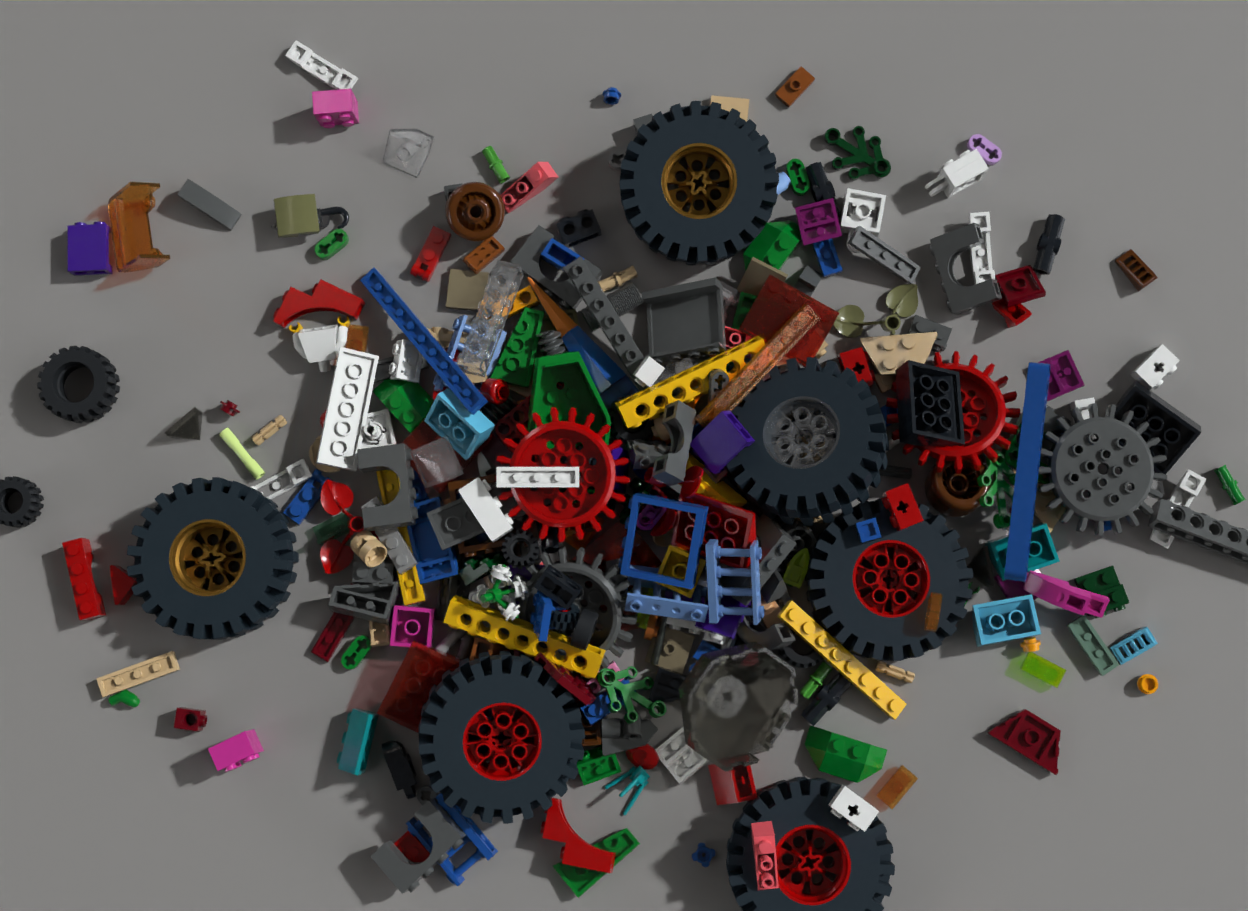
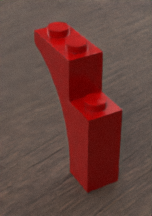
(324, 298)
(576, 851)

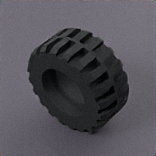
(58, 370)

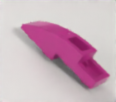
(1065, 596)

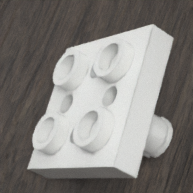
(373, 430)

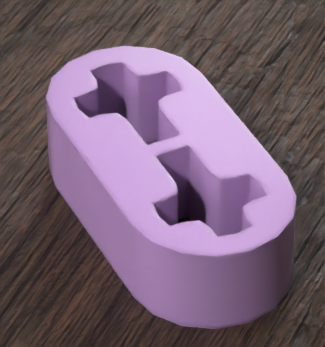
(986, 145)

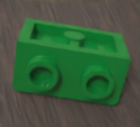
(596, 766)

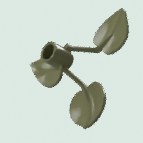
(901, 300)

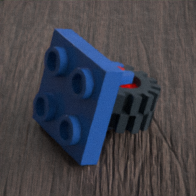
(551, 616)

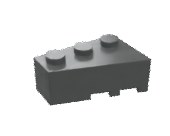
(366, 602)

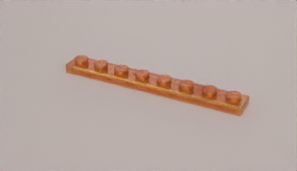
(760, 364)

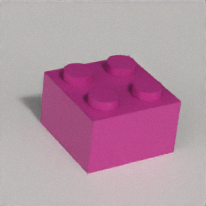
(335, 107)
(412, 624)
(236, 749)

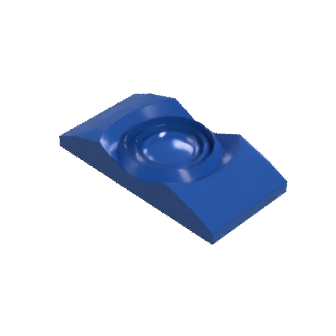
(431, 559)

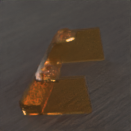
(131, 228)

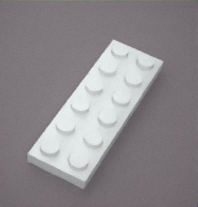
(347, 409)

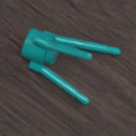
(638, 777)

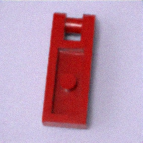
(431, 253)

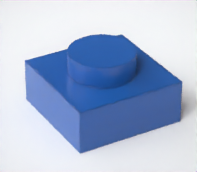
(868, 530)

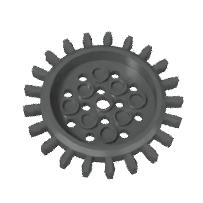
(1064, 462)
(600, 593)

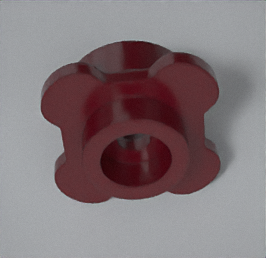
(229, 408)

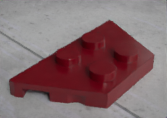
(562, 676)
(1031, 738)

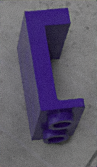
(89, 249)
(721, 441)

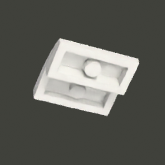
(679, 757)

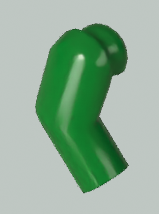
(125, 697)

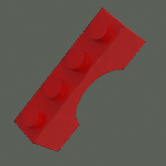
(79, 561)

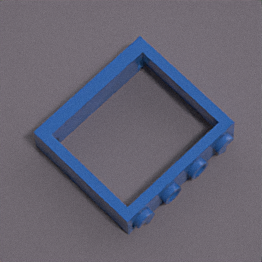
(696, 542)

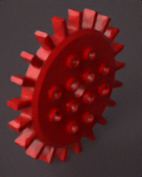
(986, 402)
(600, 476)

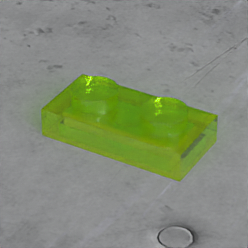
(642, 618)
(1042, 669)

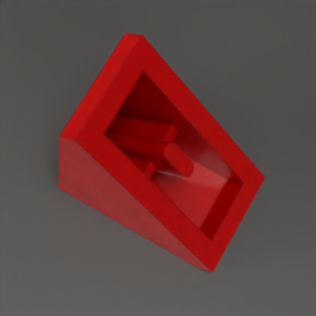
(121, 584)

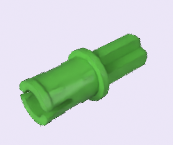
(495, 164)
(815, 680)

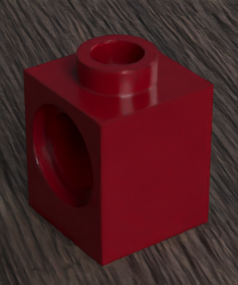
(182, 715)

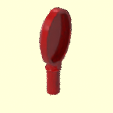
(644, 756)

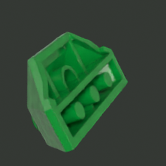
(774, 244)
(405, 401)
(843, 755)

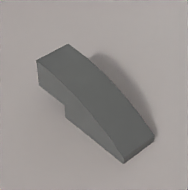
(209, 204)

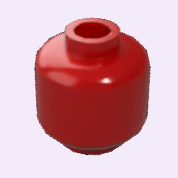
(495, 391)

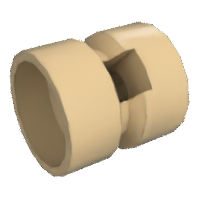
(368, 548)

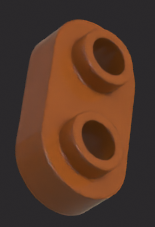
(652, 629)

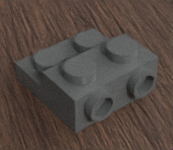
(643, 453)

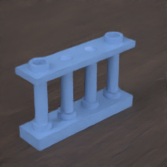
(458, 327)
(716, 591)
(662, 606)

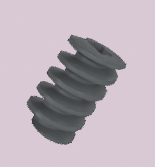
(551, 342)
(493, 411)

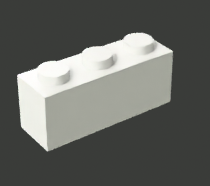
(486, 509)

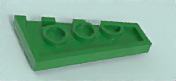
(519, 353)
(583, 879)

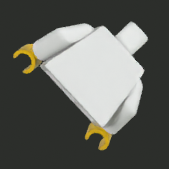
(320, 343)

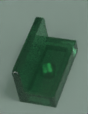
(331, 528)

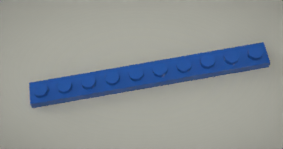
(424, 341)

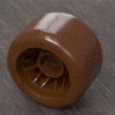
(458, 211)
(952, 501)

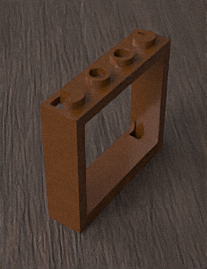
(490, 547)

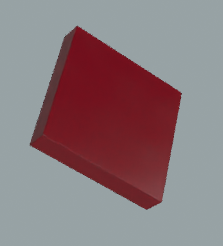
(1019, 286)

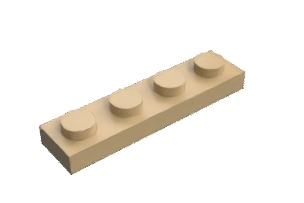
(138, 674)

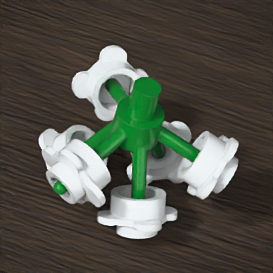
(506, 603)

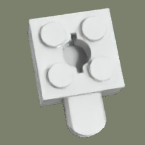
(959, 174)
(862, 210)

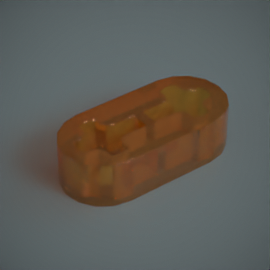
(933, 612)

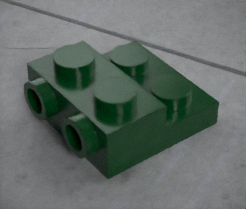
(481, 568)
(1107, 584)

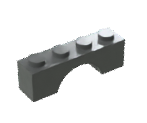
(679, 422)

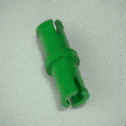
(1229, 485)

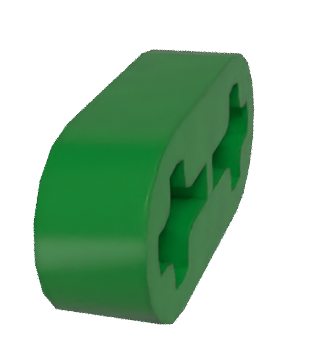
(802, 175)
(334, 248)
(353, 649)

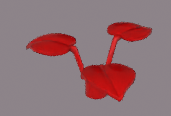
(689, 488)
(335, 498)

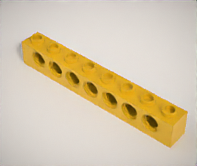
(627, 406)
(455, 619)

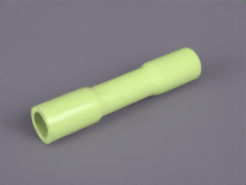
(233, 443)

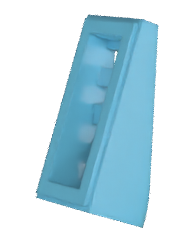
(1137, 651)

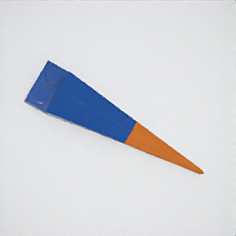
(605, 373)

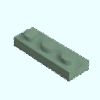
(1092, 645)

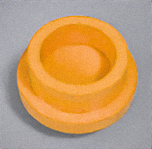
(1030, 644)
(1147, 684)

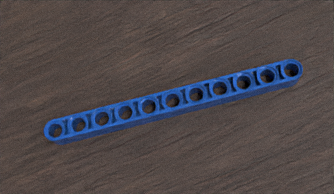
(1027, 472)

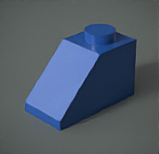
(558, 254)

